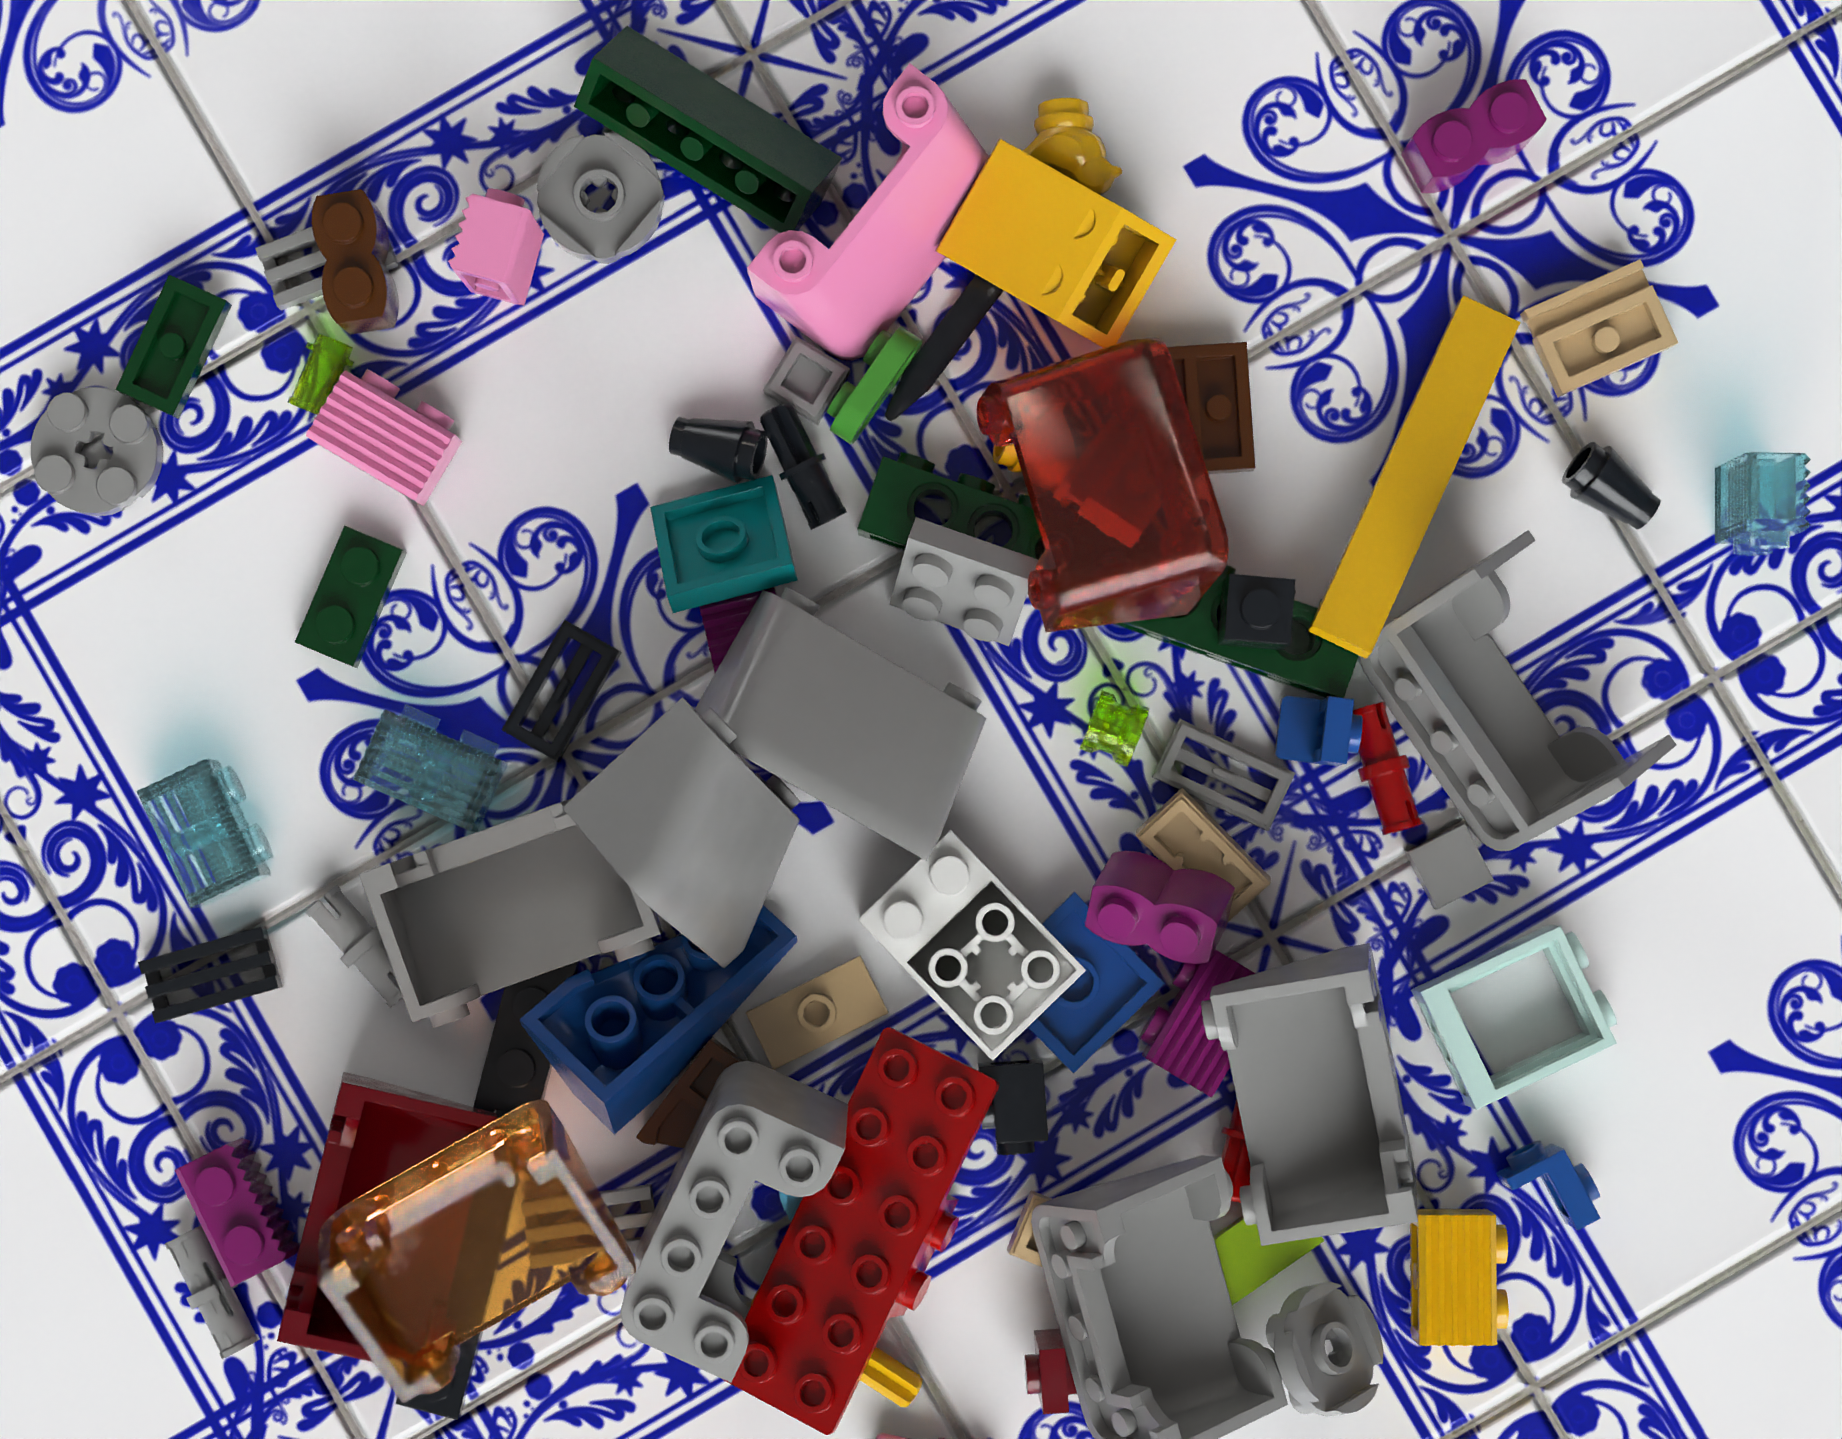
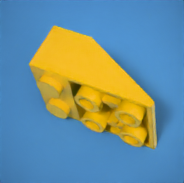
(1055, 244)

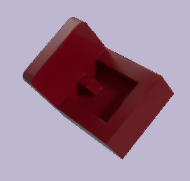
(1049, 1372)

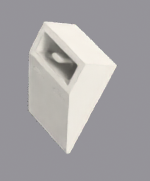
(971, 945)

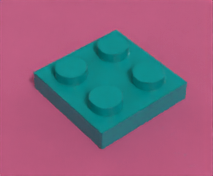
(723, 544)

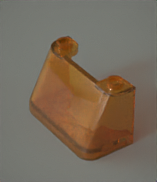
(468, 1245)

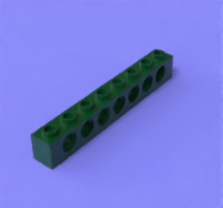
(889, 517)

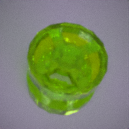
(1114, 728)

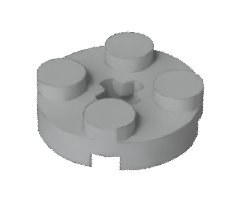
(595, 161)
(75, 420)
(1298, 1335)

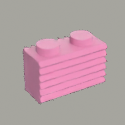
(497, 246)
(385, 436)

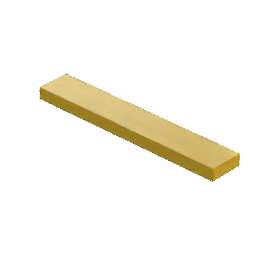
(1414, 477)

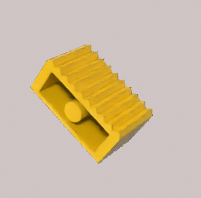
(1457, 1277)

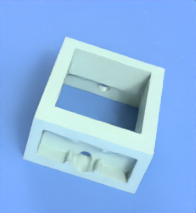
(1456, 1046)

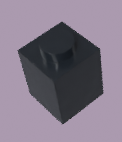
(1256, 612)

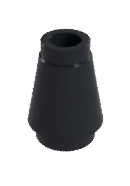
(720, 446)
(1609, 485)

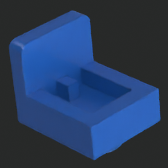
(1317, 730)
(1568, 1186)

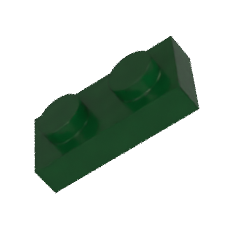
(173, 346)
(350, 597)

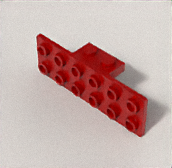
(866, 1236)

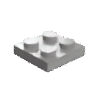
(962, 582)

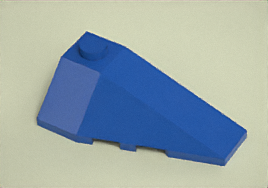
(642, 1020)

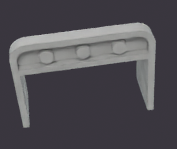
(1480, 721)

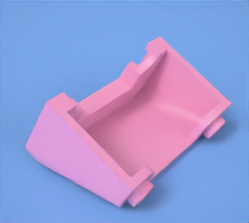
(888, 249)

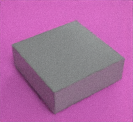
(807, 380)
(1449, 866)

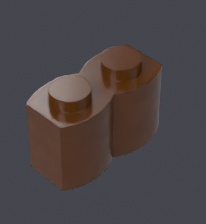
(354, 278)

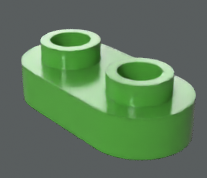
(858, 404)

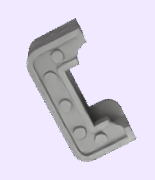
(748, 1132)

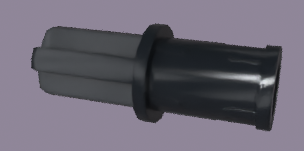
(802, 465)

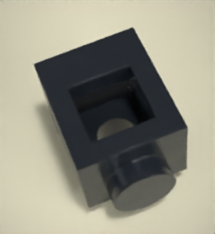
(1018, 1105)

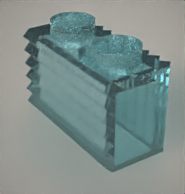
(1761, 501)
(431, 768)
(206, 831)

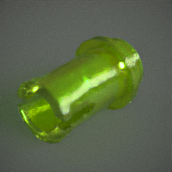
(320, 372)

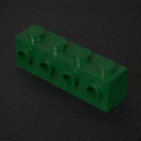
(707, 131)

